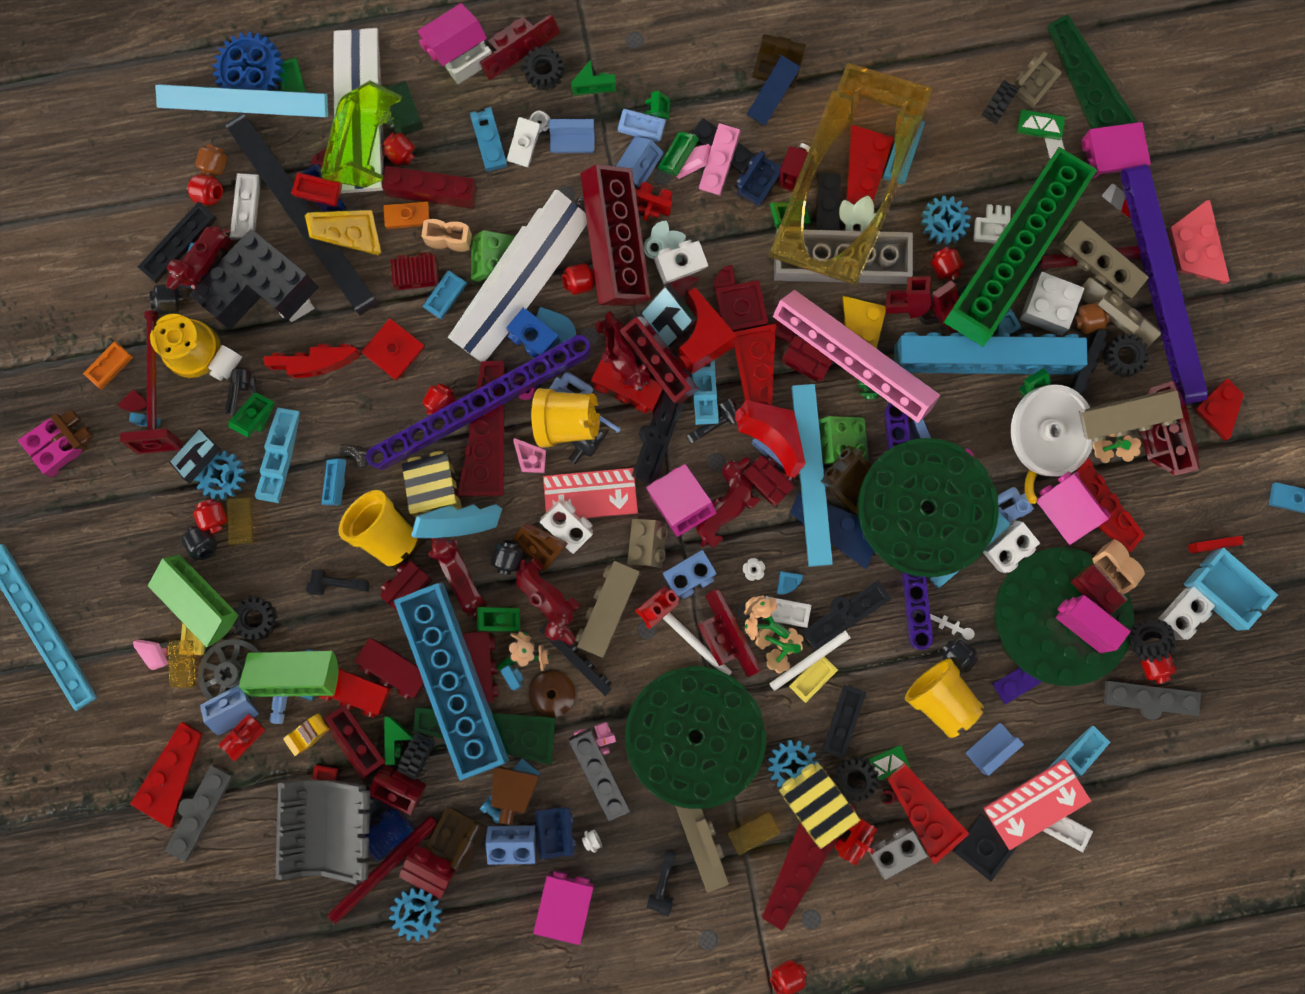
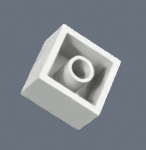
(1051, 303)

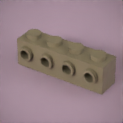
(1131, 414)
(608, 609)

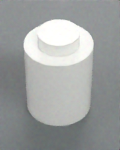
(224, 363)

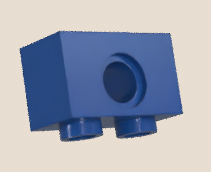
(526, 322)

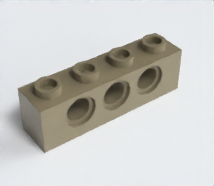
(1131, 277)

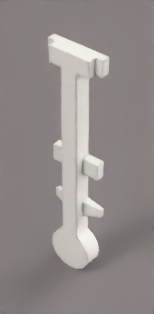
(967, 633)

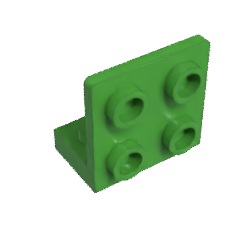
(486, 252)
(840, 432)

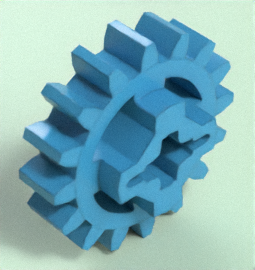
(939, 228)
(210, 479)
(791, 754)
(419, 922)

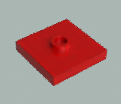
(393, 349)

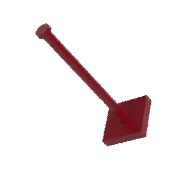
(152, 439)

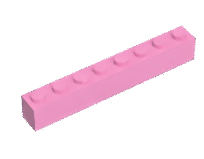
(856, 356)

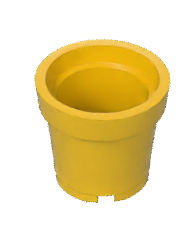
(174, 332)
(563, 417)
(377, 528)
(945, 698)

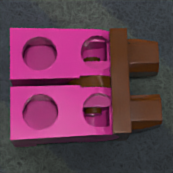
(56, 442)

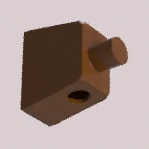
(512, 791)

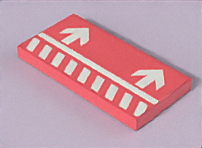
(593, 493)
(1037, 804)

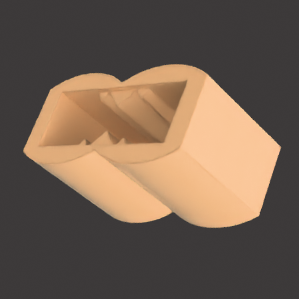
(443, 235)
(1119, 566)

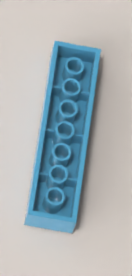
(998, 356)
(451, 681)

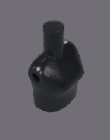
(586, 447)

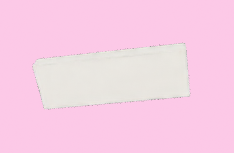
(245, 205)

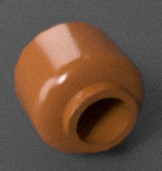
(211, 160)
(1091, 318)

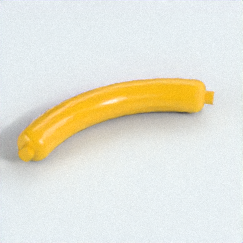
(1029, 487)

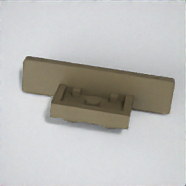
(1120, 313)
(703, 848)

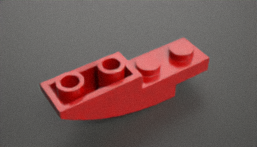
(321, 361)

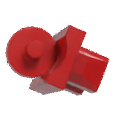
(651, 204)
(657, 606)
(242, 737)
(857, 843)

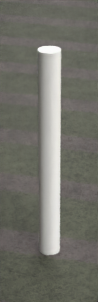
(695, 643)
(810, 660)

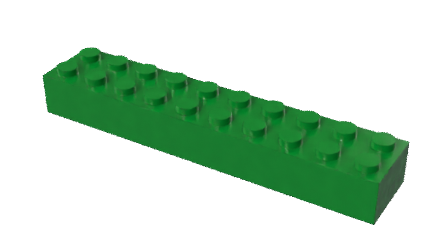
(1020, 247)

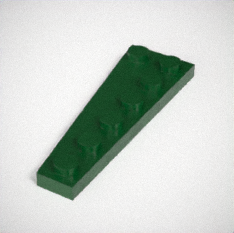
(1093, 87)
(521, 735)

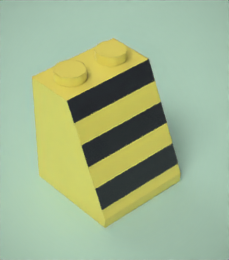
(430, 483)
(818, 804)

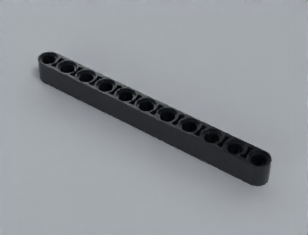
(297, 208)

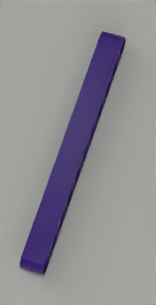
(1163, 283)
(472, 412)
(922, 604)

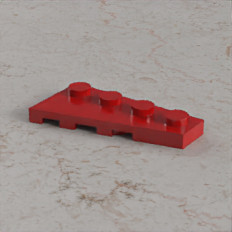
(866, 162)
(755, 362)
(1120, 524)
(166, 781)
(930, 818)

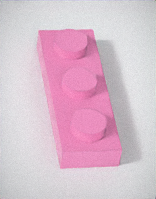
(719, 159)

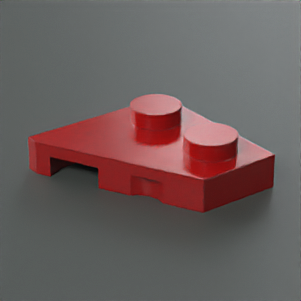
(1221, 408)

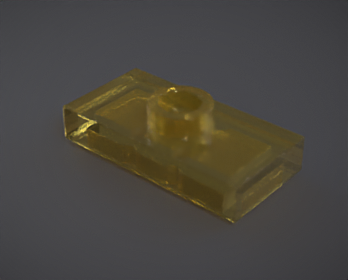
(240, 521)
(181, 663)
(754, 833)

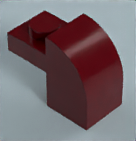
(914, 300)
(944, 301)

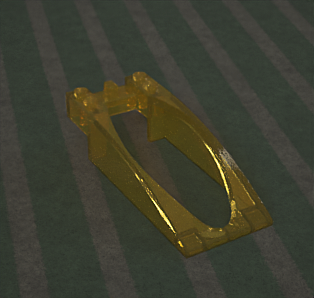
(839, 113)

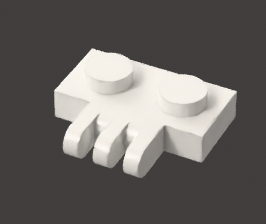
(992, 226)

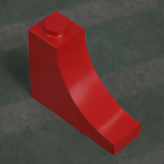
(710, 338)
(775, 429)

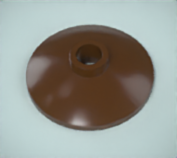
(564, 694)

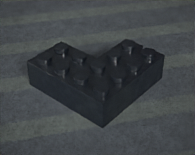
(253, 272)

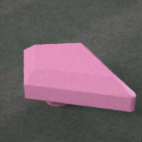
(696, 160)
(530, 457)
(151, 653)

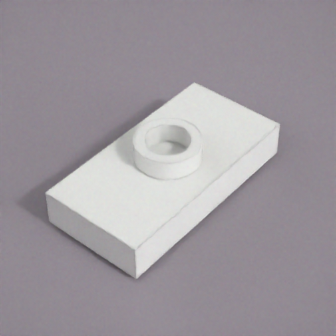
(523, 142)
(791, 613)
(1070, 833)

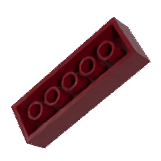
(615, 236)

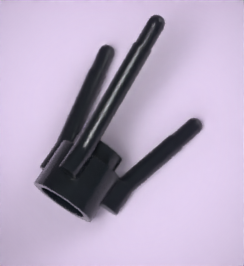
(240, 381)

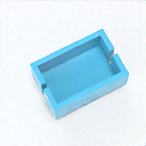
(1231, 589)

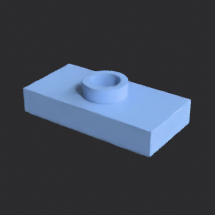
(641, 125)

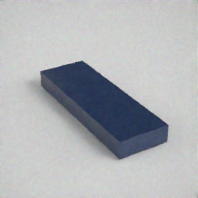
(773, 90)

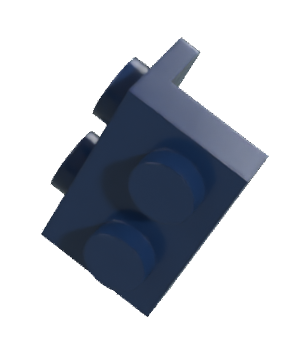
(759, 179)
(554, 832)

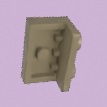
(1037, 80)
(647, 543)

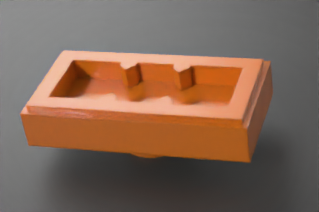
(406, 215)
(108, 365)

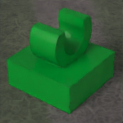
(659, 105)

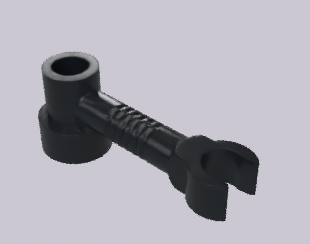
(727, 412)
(319, 582)
(659, 901)

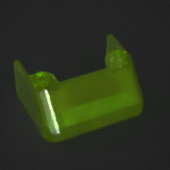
(354, 134)

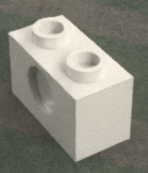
(671, 271)

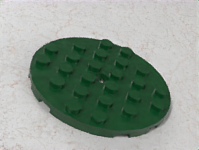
(923, 542)
(1032, 634)
(688, 772)

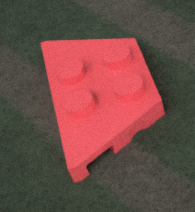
(1198, 245)

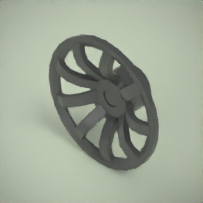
(228, 672)

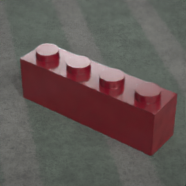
(429, 187)
(659, 359)

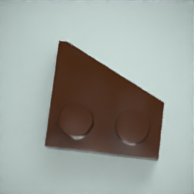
(539, 545)

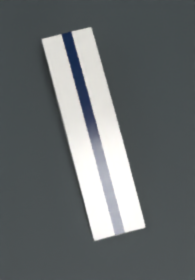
(355, 64)
(519, 275)

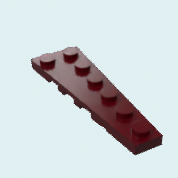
(485, 449)
(795, 876)

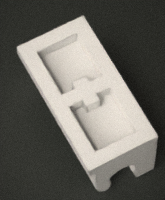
(468, 63)

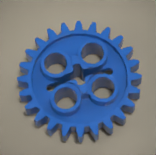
(250, 48)

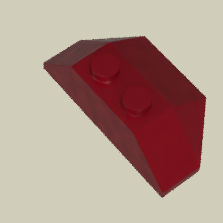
(1172, 445)

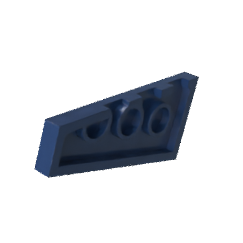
(844, 532)

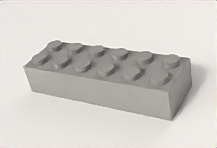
(888, 263)

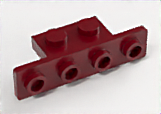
(515, 43)
(726, 637)

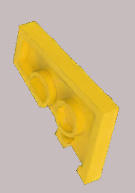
(345, 229)
(864, 319)

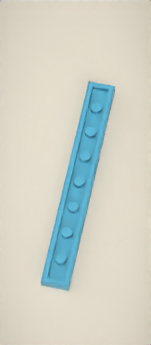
(242, 100)
(811, 474)
(43, 633)

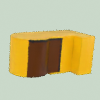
(306, 734)

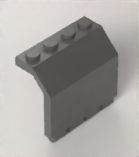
(322, 830)

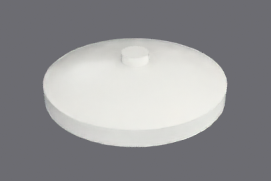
(1050, 431)

